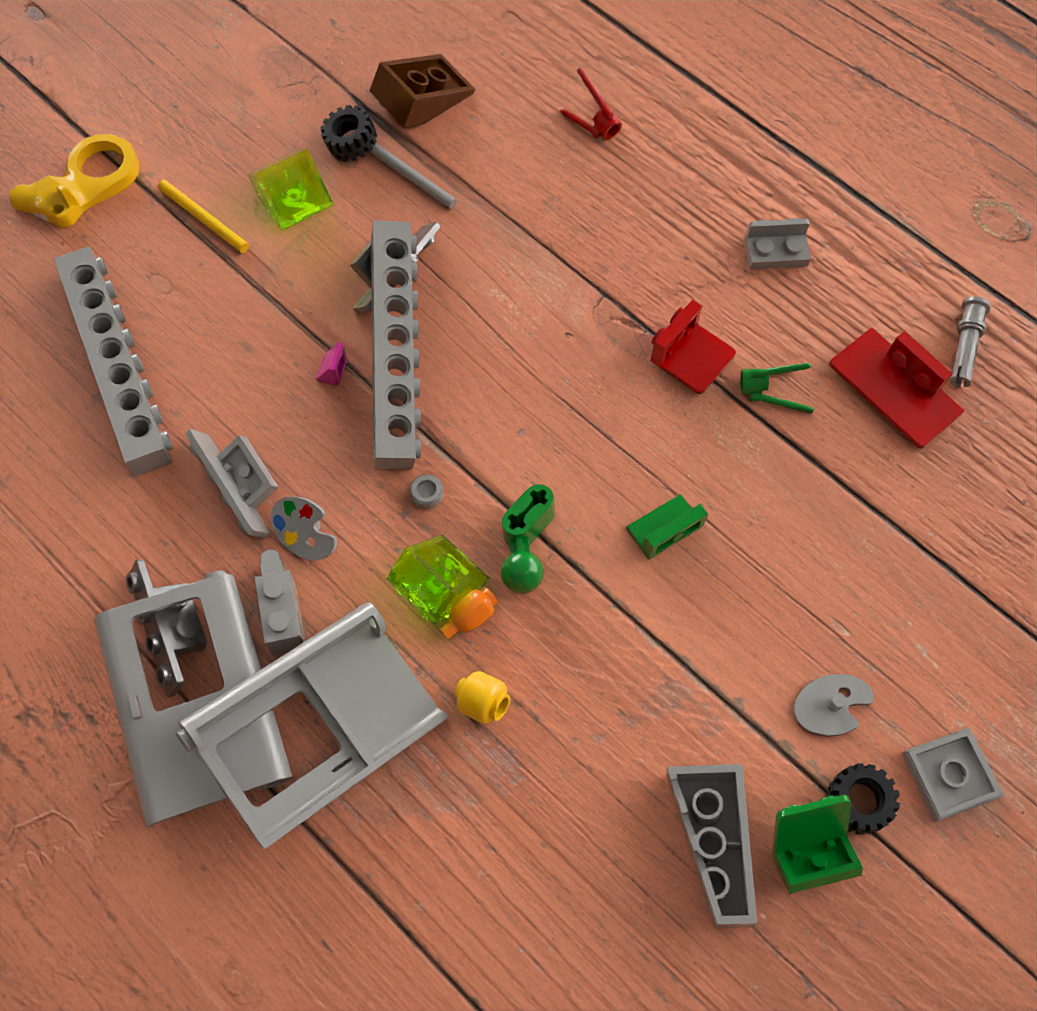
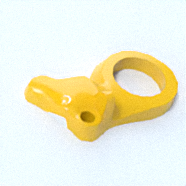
(67, 197)

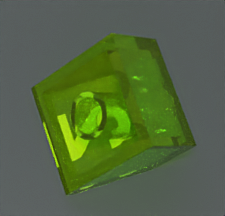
(291, 188)
(435, 577)

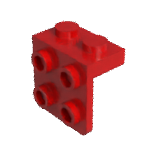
(690, 350)

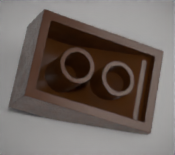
(419, 88)

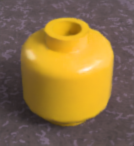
(482, 697)

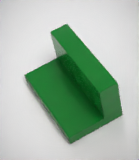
(666, 525)

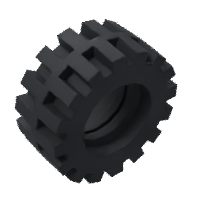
(343, 122)
(879, 785)

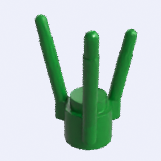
(757, 380)

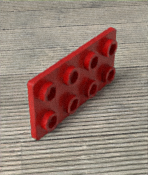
(900, 383)

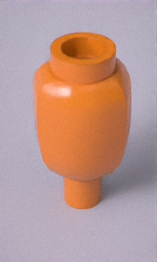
(470, 612)

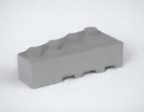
(717, 831)

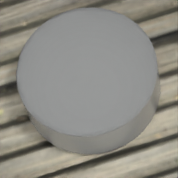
(426, 491)

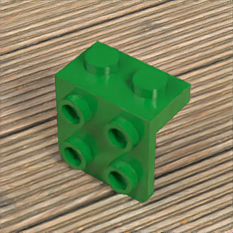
(814, 844)

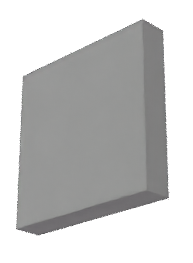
(952, 774)

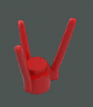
(604, 120)

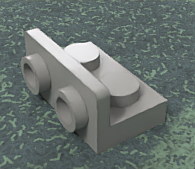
(777, 244)

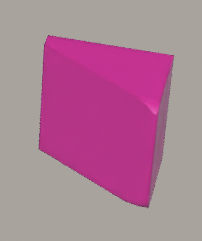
(333, 365)

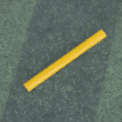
(203, 216)

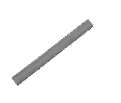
(413, 176)

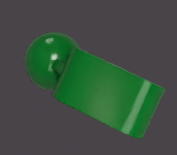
(532, 512)

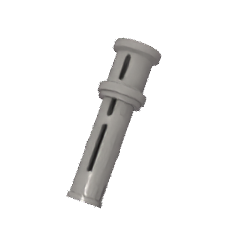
(970, 329)

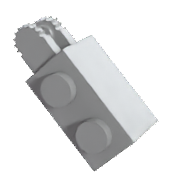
(278, 605)

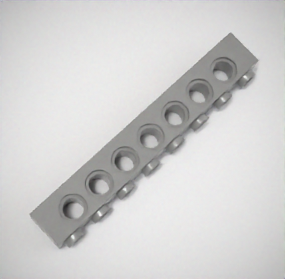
(386, 240)
(103, 339)

